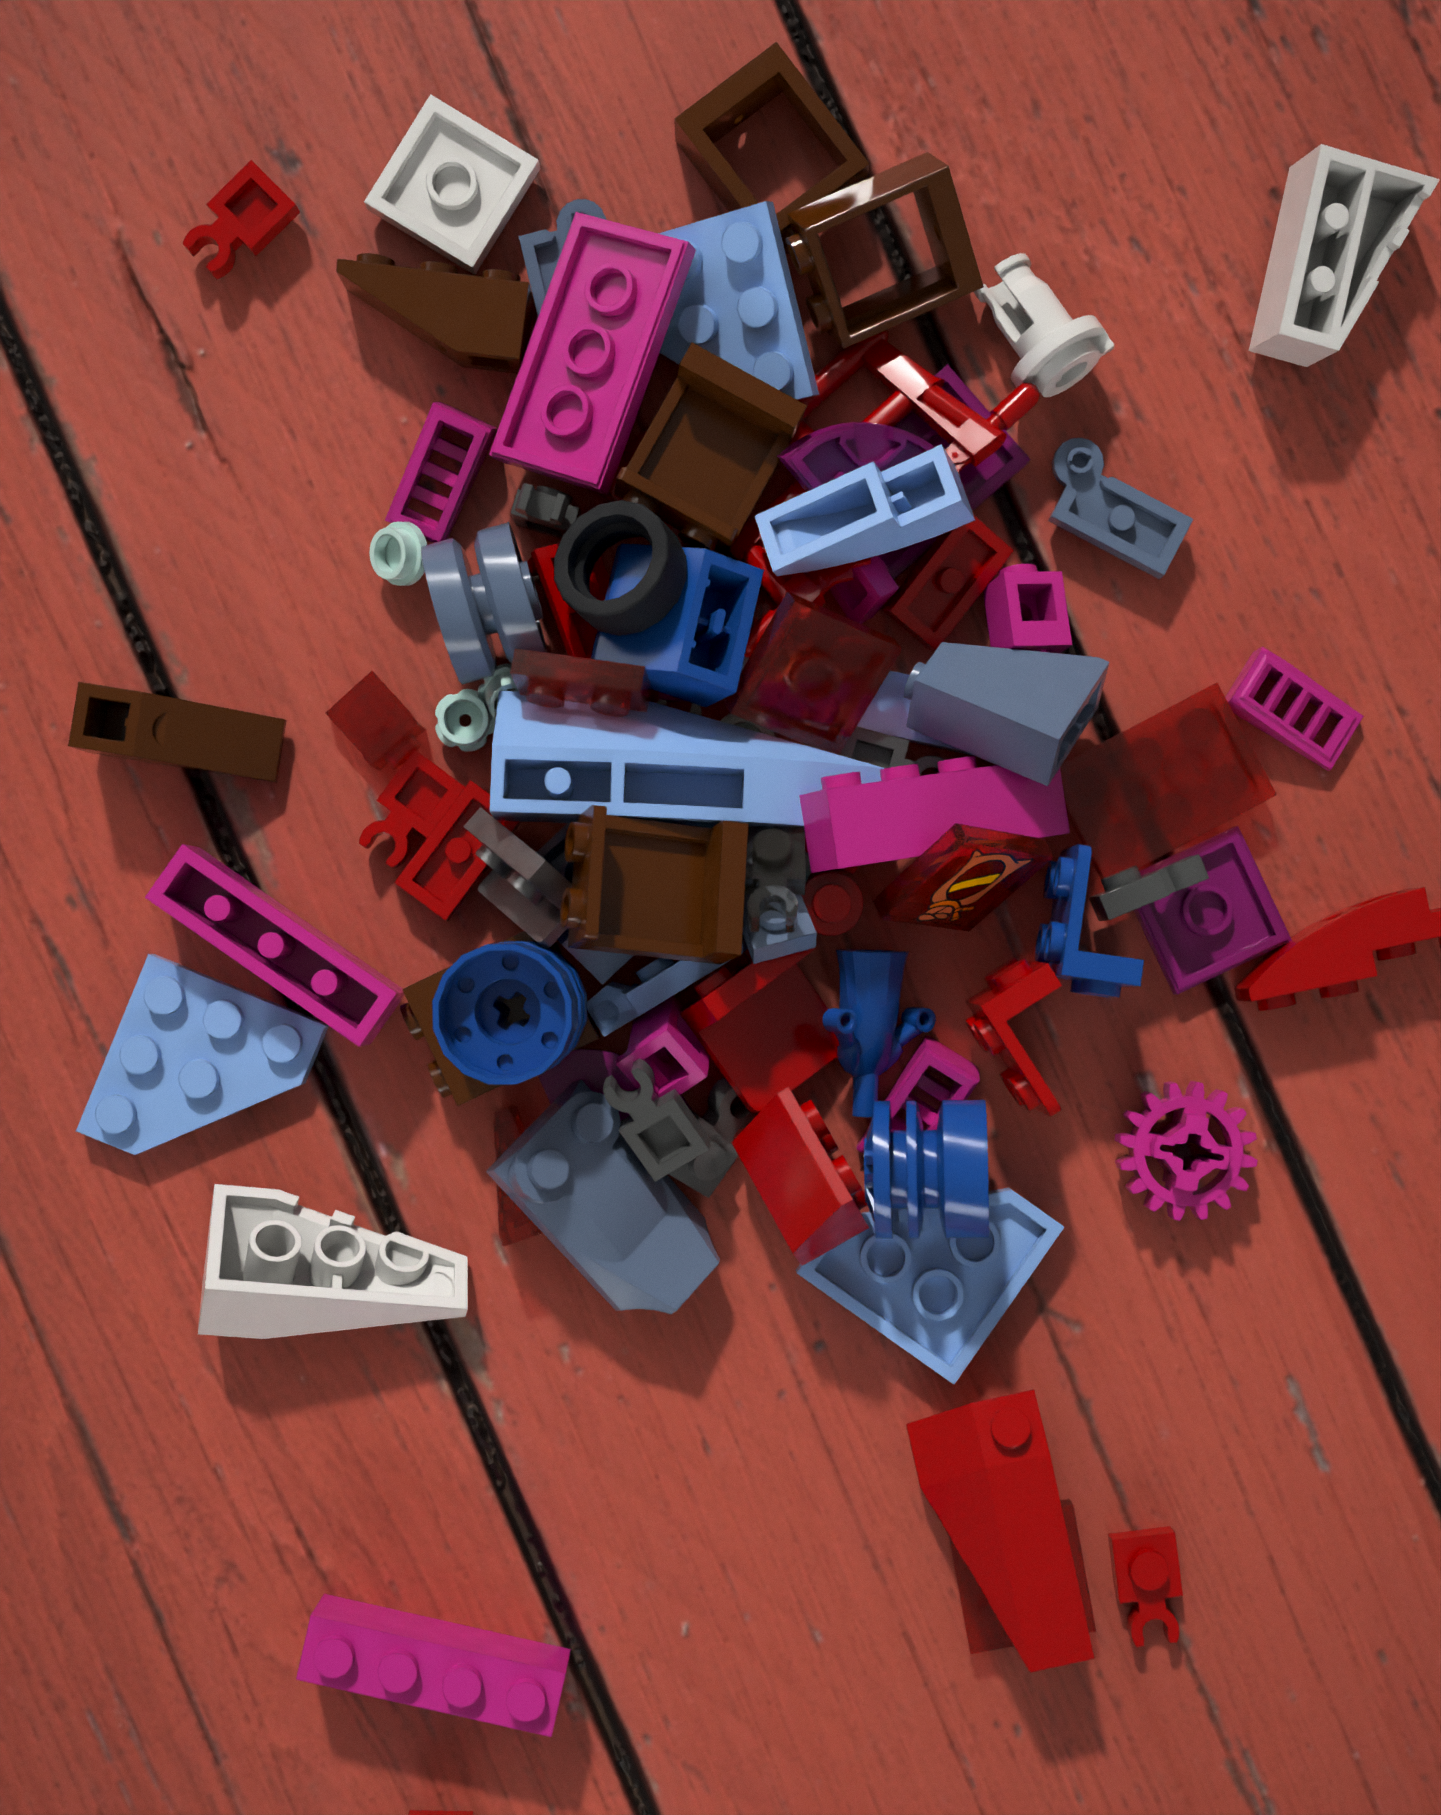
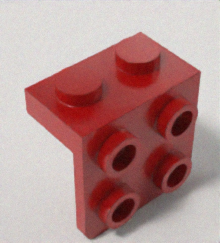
(1010, 991)
(762, 1027)

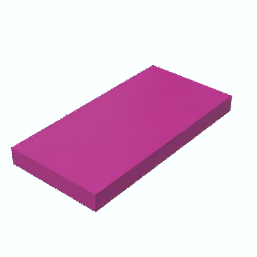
(592, 352)

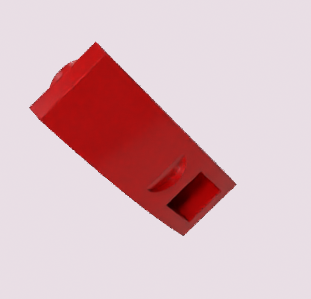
(1341, 948)

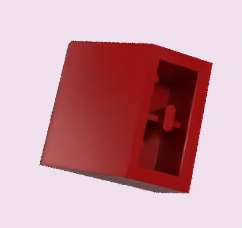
(805, 1192)

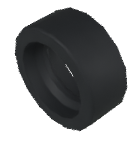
(587, 542)

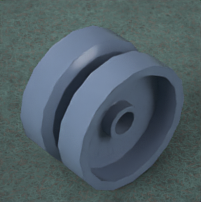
(478, 605)

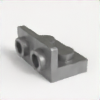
(520, 881)

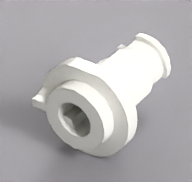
(1048, 341)

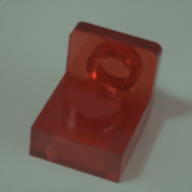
(377, 723)

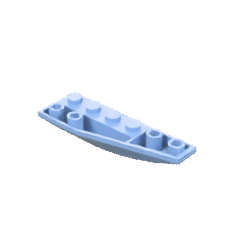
(649, 767)

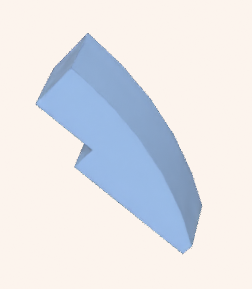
(865, 514)

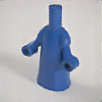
(869, 1018)

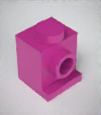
(1027, 610)
(668, 1047)

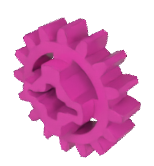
(1184, 1175)

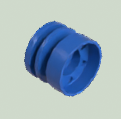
(473, 1019)
(929, 1169)

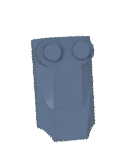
(602, 1208)

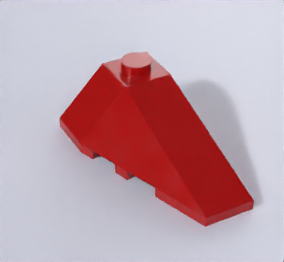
(1001, 1506)

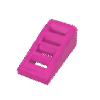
(441, 416)
(1264, 664)
(944, 1060)

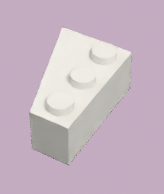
(1328, 249)

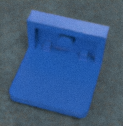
(1059, 940)

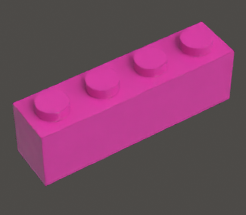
(909, 812)
(275, 944)
(434, 1664)

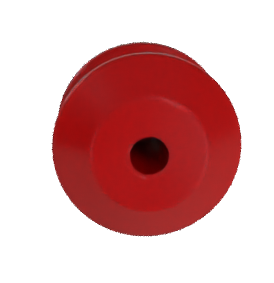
(833, 903)

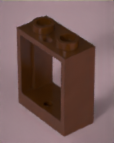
(739, 99)
(946, 232)

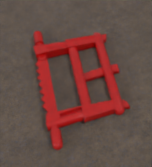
(913, 389)

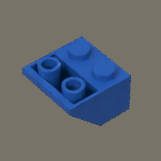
(702, 639)

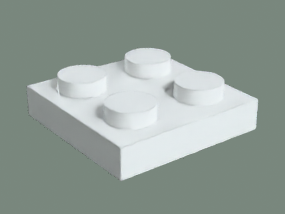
(452, 184)

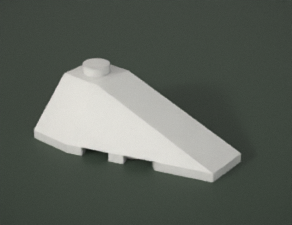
(303, 1272)

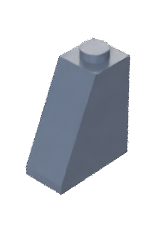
(1006, 704)

